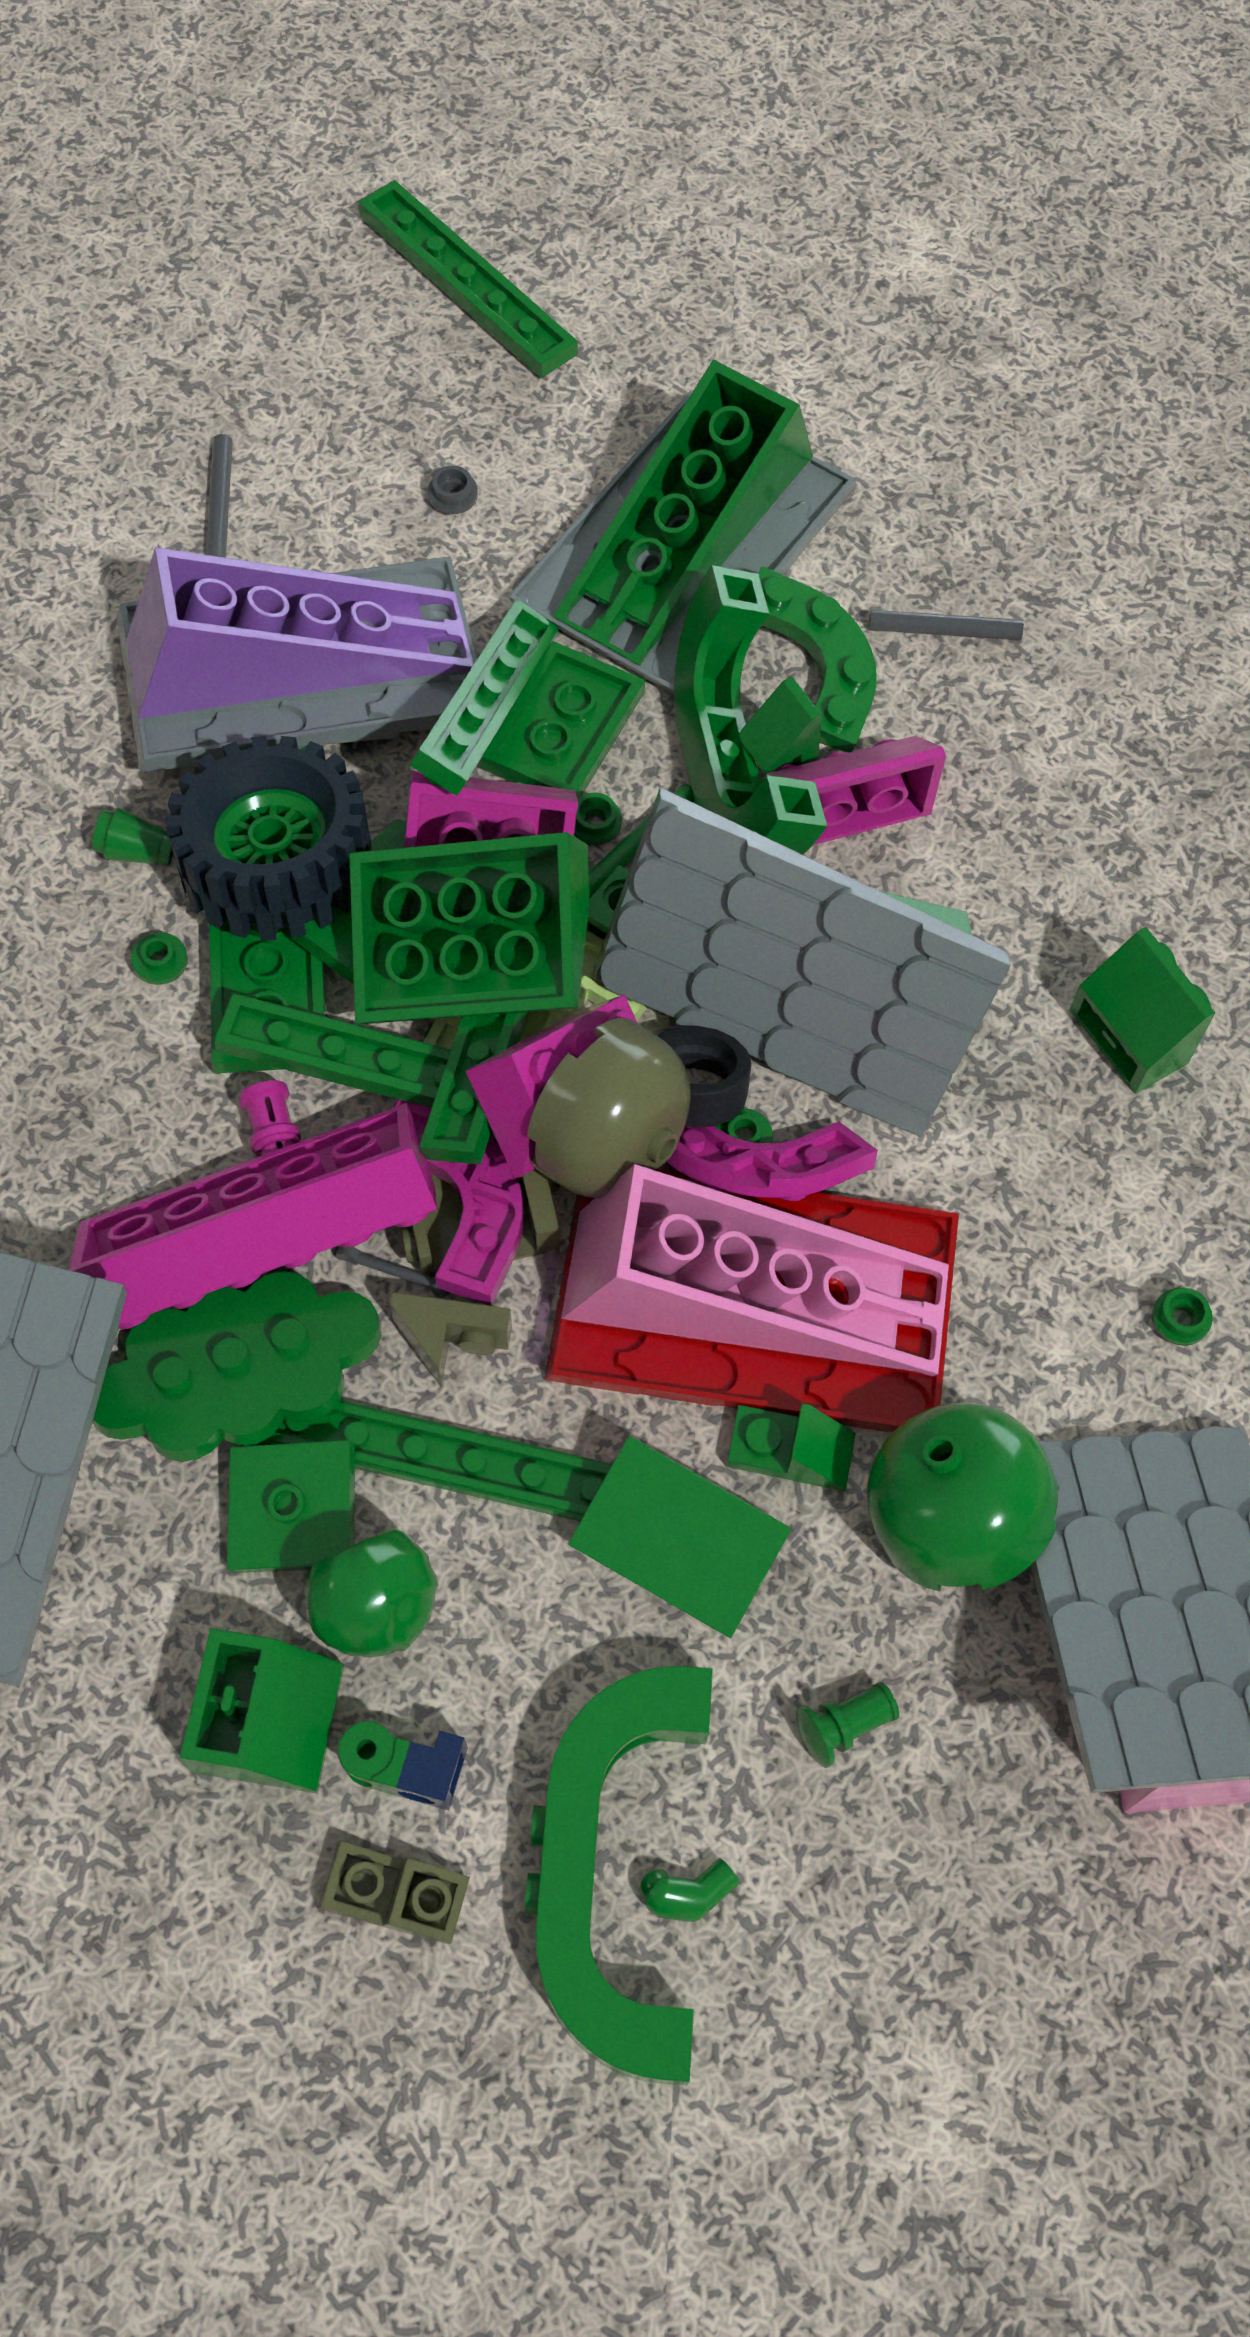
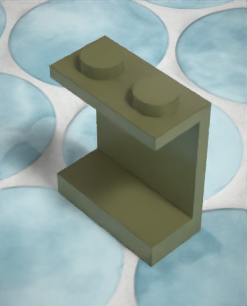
(432, 1236)

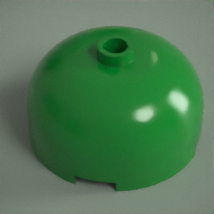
(962, 1497)

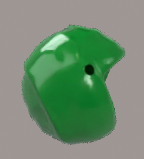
(372, 1596)

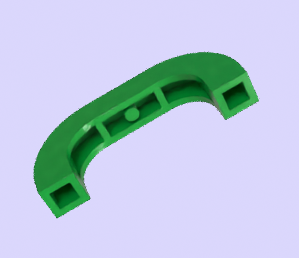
(710, 716)
(615, 2031)

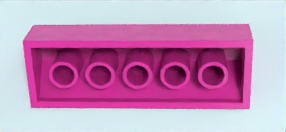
(260, 1215)

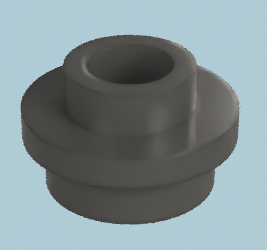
(452, 479)

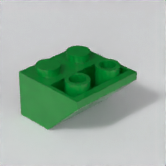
(1143, 1011)
(261, 1712)

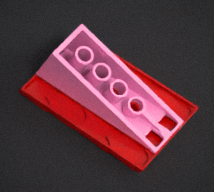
(737, 1278)

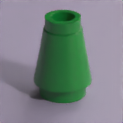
(130, 839)

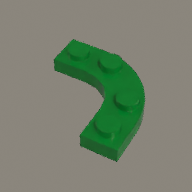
(836, 646)

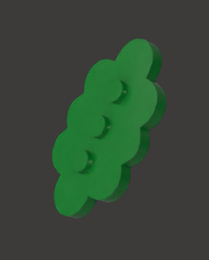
(236, 1366)

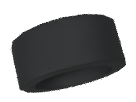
(722, 1055)

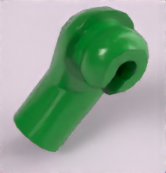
(686, 1898)

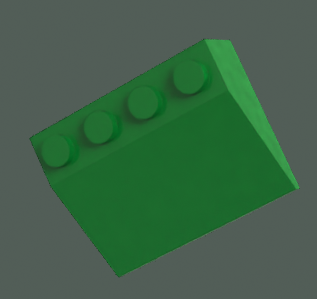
(469, 928)

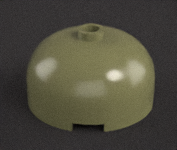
(610, 1110)

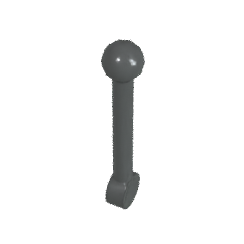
(355, 1257)

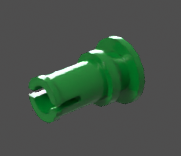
(841, 1723)

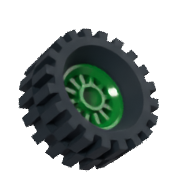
(268, 836)

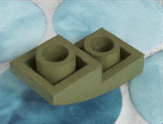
(394, 1892)

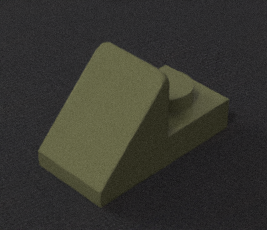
(434, 1323)

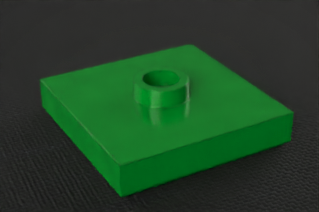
(290, 1505)

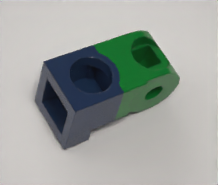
(402, 1766)

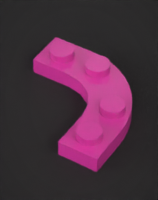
(772, 1169)
(489, 1220)

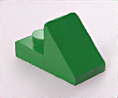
(783, 729)
(792, 1448)

